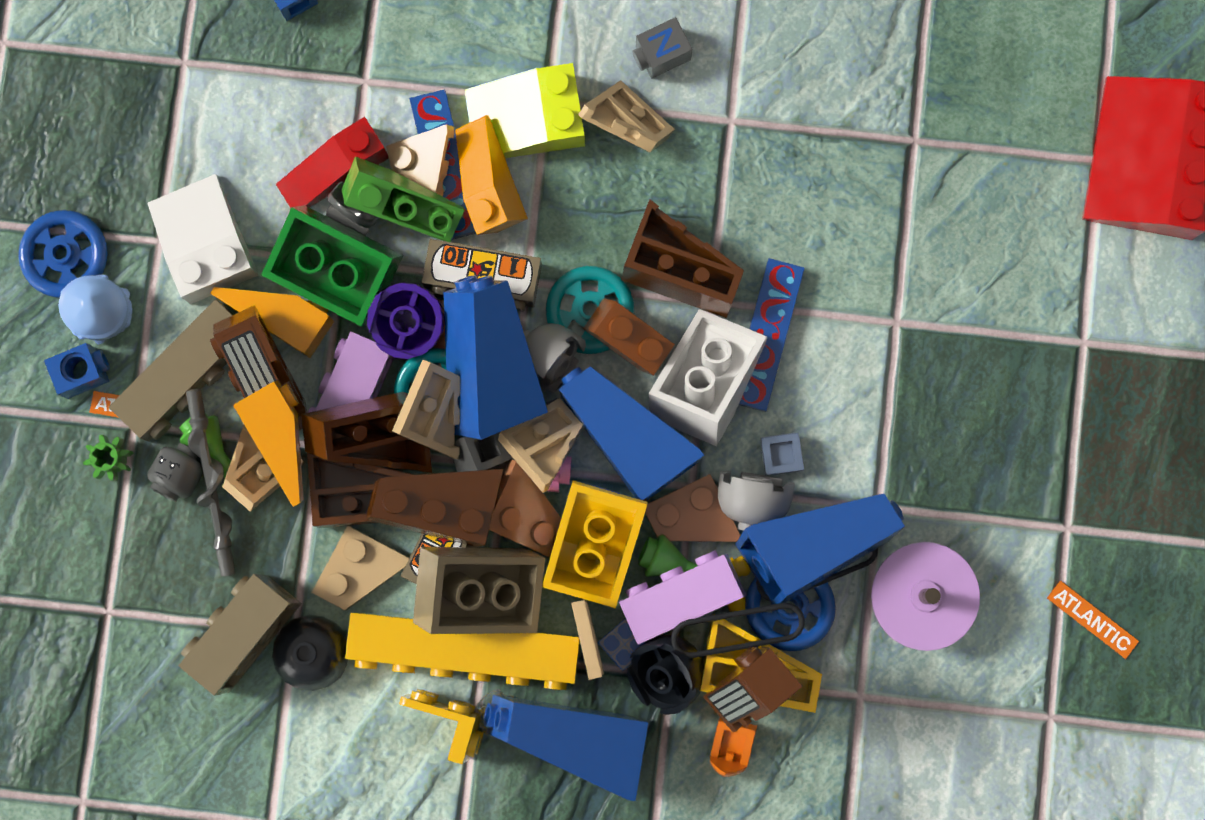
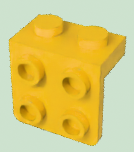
(467, 738)

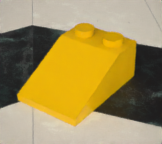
(594, 544)

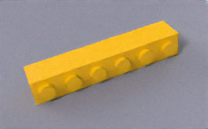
(502, 654)

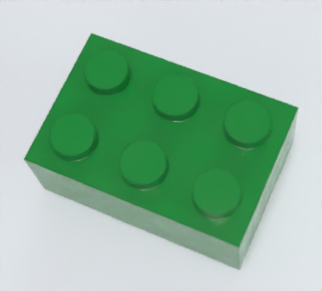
(330, 264)

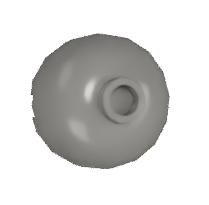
(553, 353)
(753, 498)

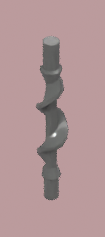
(213, 475)

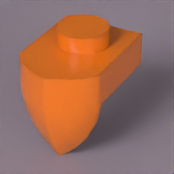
(732, 750)

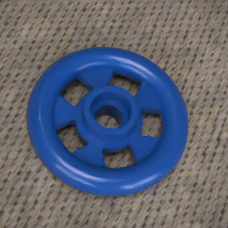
(39, 233)
(823, 609)

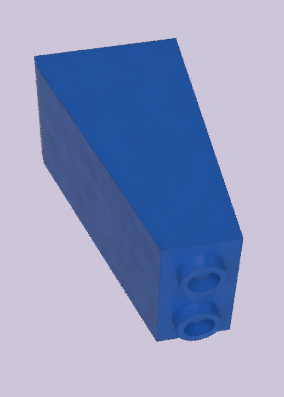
(491, 358)
(631, 438)
(811, 546)
(582, 741)

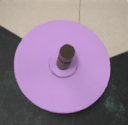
(925, 596)

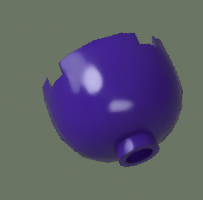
(405, 320)

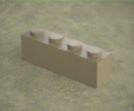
(163, 385)

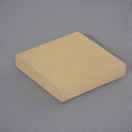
(587, 639)

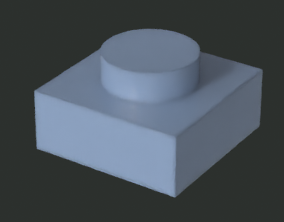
(782, 454)

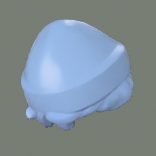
(95, 308)

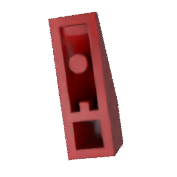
(330, 164)

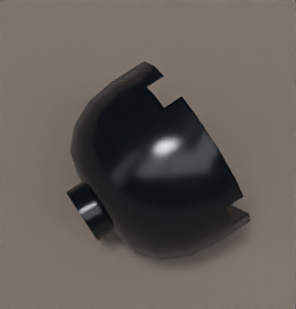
(310, 652)
(666, 675)

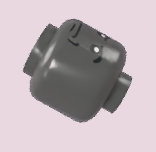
(175, 472)

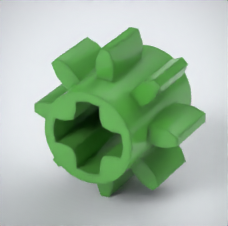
(100, 464)

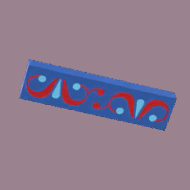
(431, 112)
(771, 319)

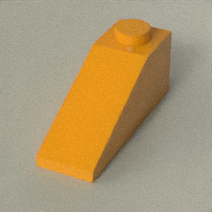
(486, 179)
(285, 316)
(275, 430)

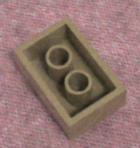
(478, 590)
(238, 633)

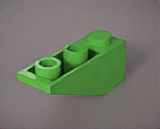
(399, 200)

